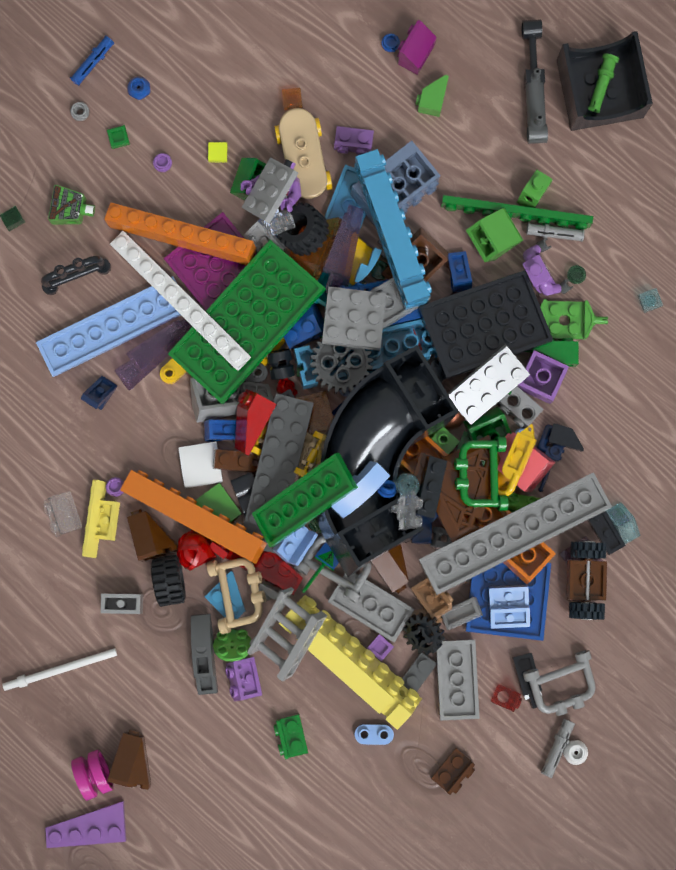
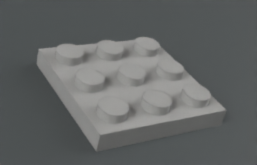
(354, 318)

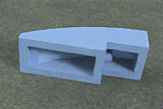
(368, 483)

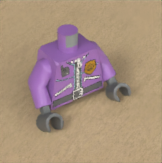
(539, 273)

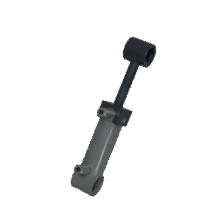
(534, 83)

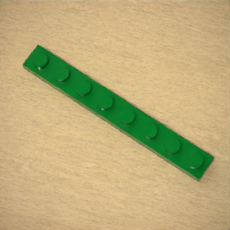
(525, 214)

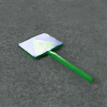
(327, 558)

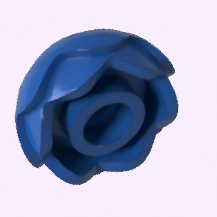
(138, 93)

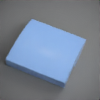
(509, 606)

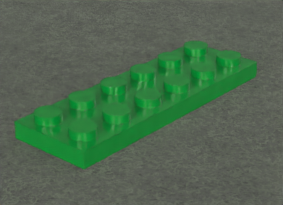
(304, 500)

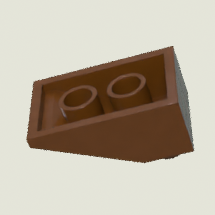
(430, 253)

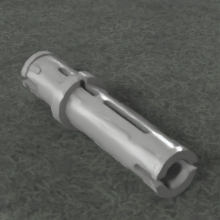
(555, 232)
(557, 749)

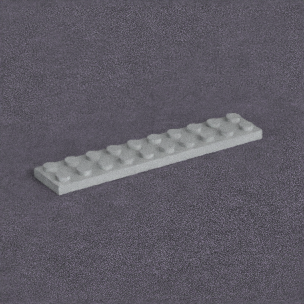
(515, 533)

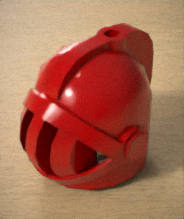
(194, 550)

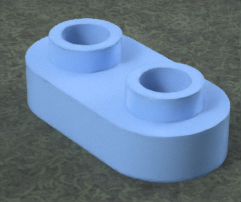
(374, 732)

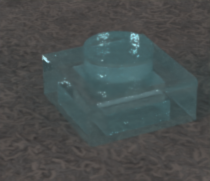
(650, 300)

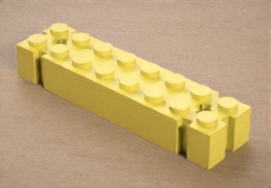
(358, 667)

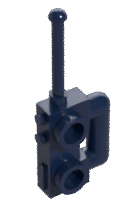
(553, 452)

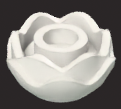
(573, 758)

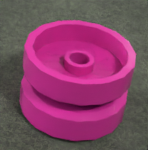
(91, 775)

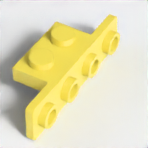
(101, 519)

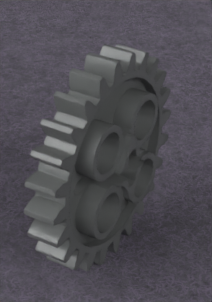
(354, 373)

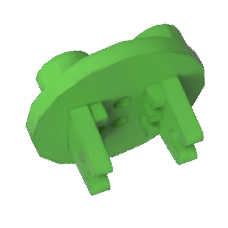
(231, 651)

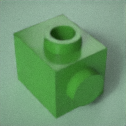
(444, 440)

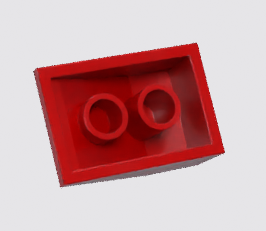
(251, 419)

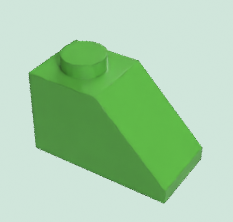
(432, 97)

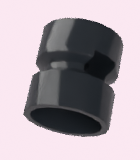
(280, 371)

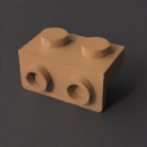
(432, 604)

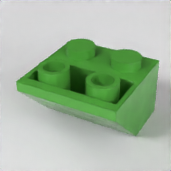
(494, 235)

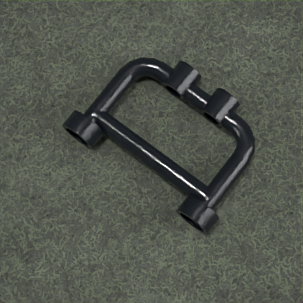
(50, 286)

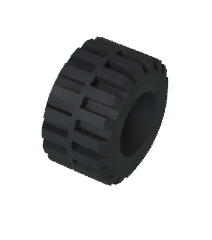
(313, 234)
(168, 580)

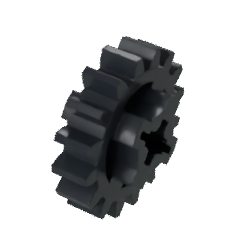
(423, 633)

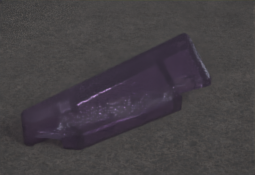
(343, 250)
(151, 353)

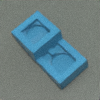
(364, 270)

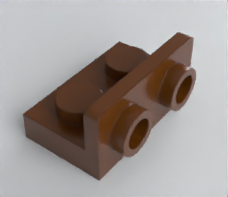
(453, 771)

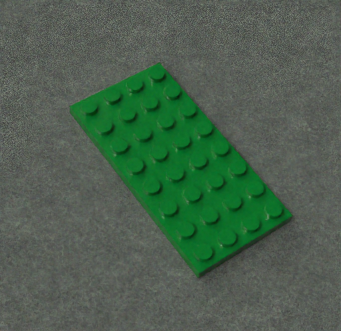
(256, 313)

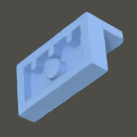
(295, 546)

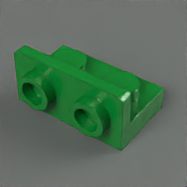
(291, 736)

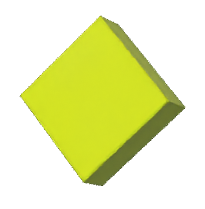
(217, 152)

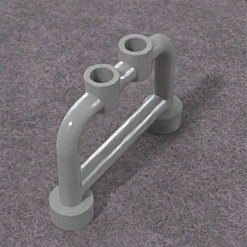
(351, 589)
(576, 701)

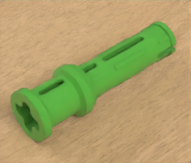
(605, 74)

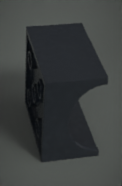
(627, 92)

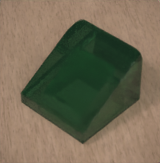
(12, 218)

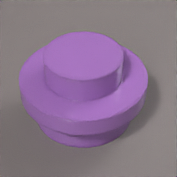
(162, 162)
(113, 486)

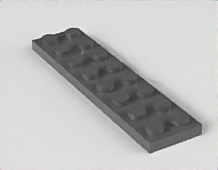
(279, 455)

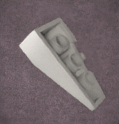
(209, 408)

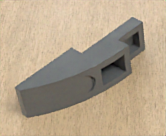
(203, 654)

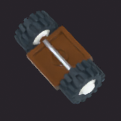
(587, 580)

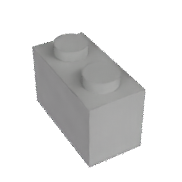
(122, 603)

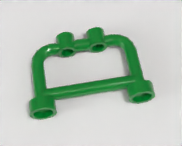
(462, 482)

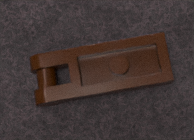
(234, 461)

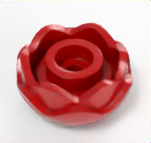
(284, 385)

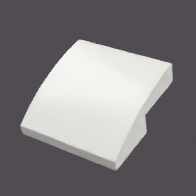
(198, 465)

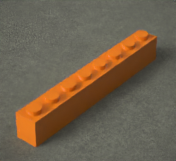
(180, 234)
(194, 517)

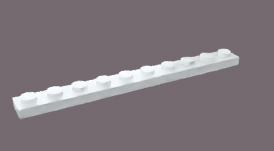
(180, 300)

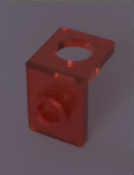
(514, 698)

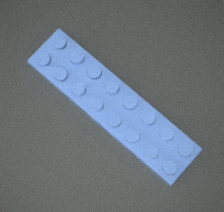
(105, 330)

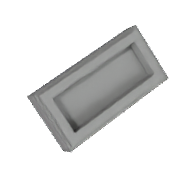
(462, 613)

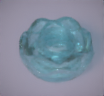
(401, 483)

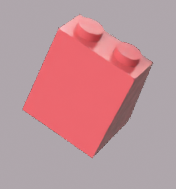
(535, 469)

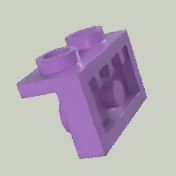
(353, 140)
(243, 679)

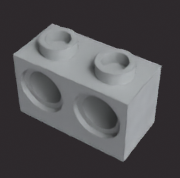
(523, 402)

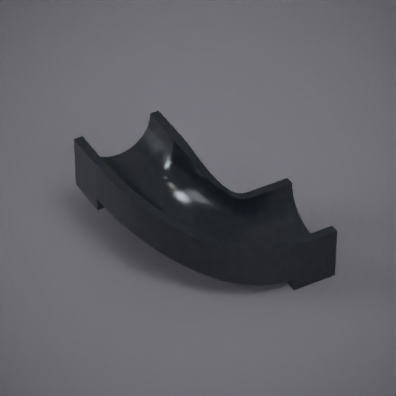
(379, 424)

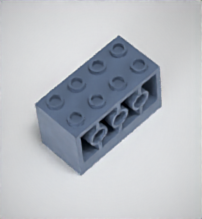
(411, 177)

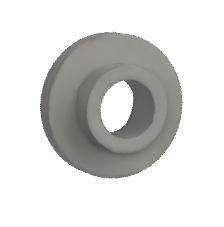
(79, 106)

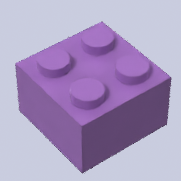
(544, 377)

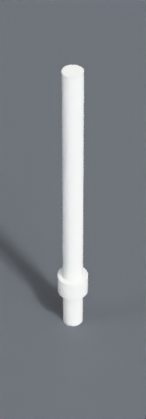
(23, 680)

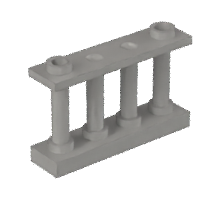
(304, 636)

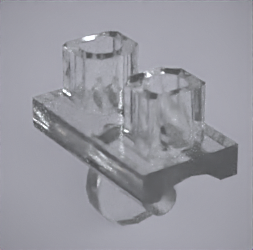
(406, 510)

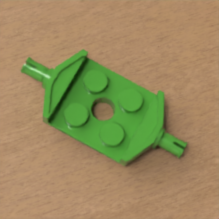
(580, 318)

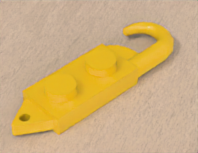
(518, 458)

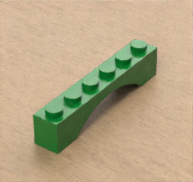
(562, 351)

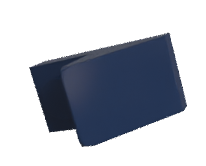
(99, 393)

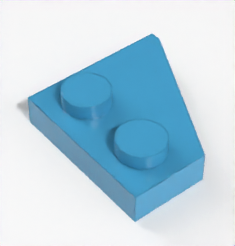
(216, 599)

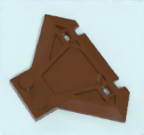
(450, 505)

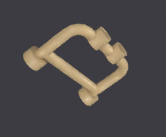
(257, 597)

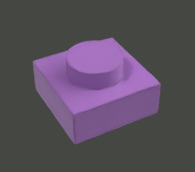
(380, 647)

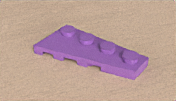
(96, 827)

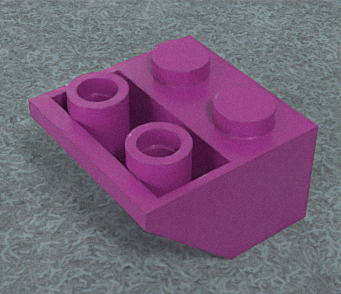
(416, 47)

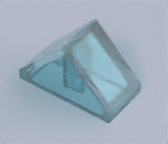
(624, 522)

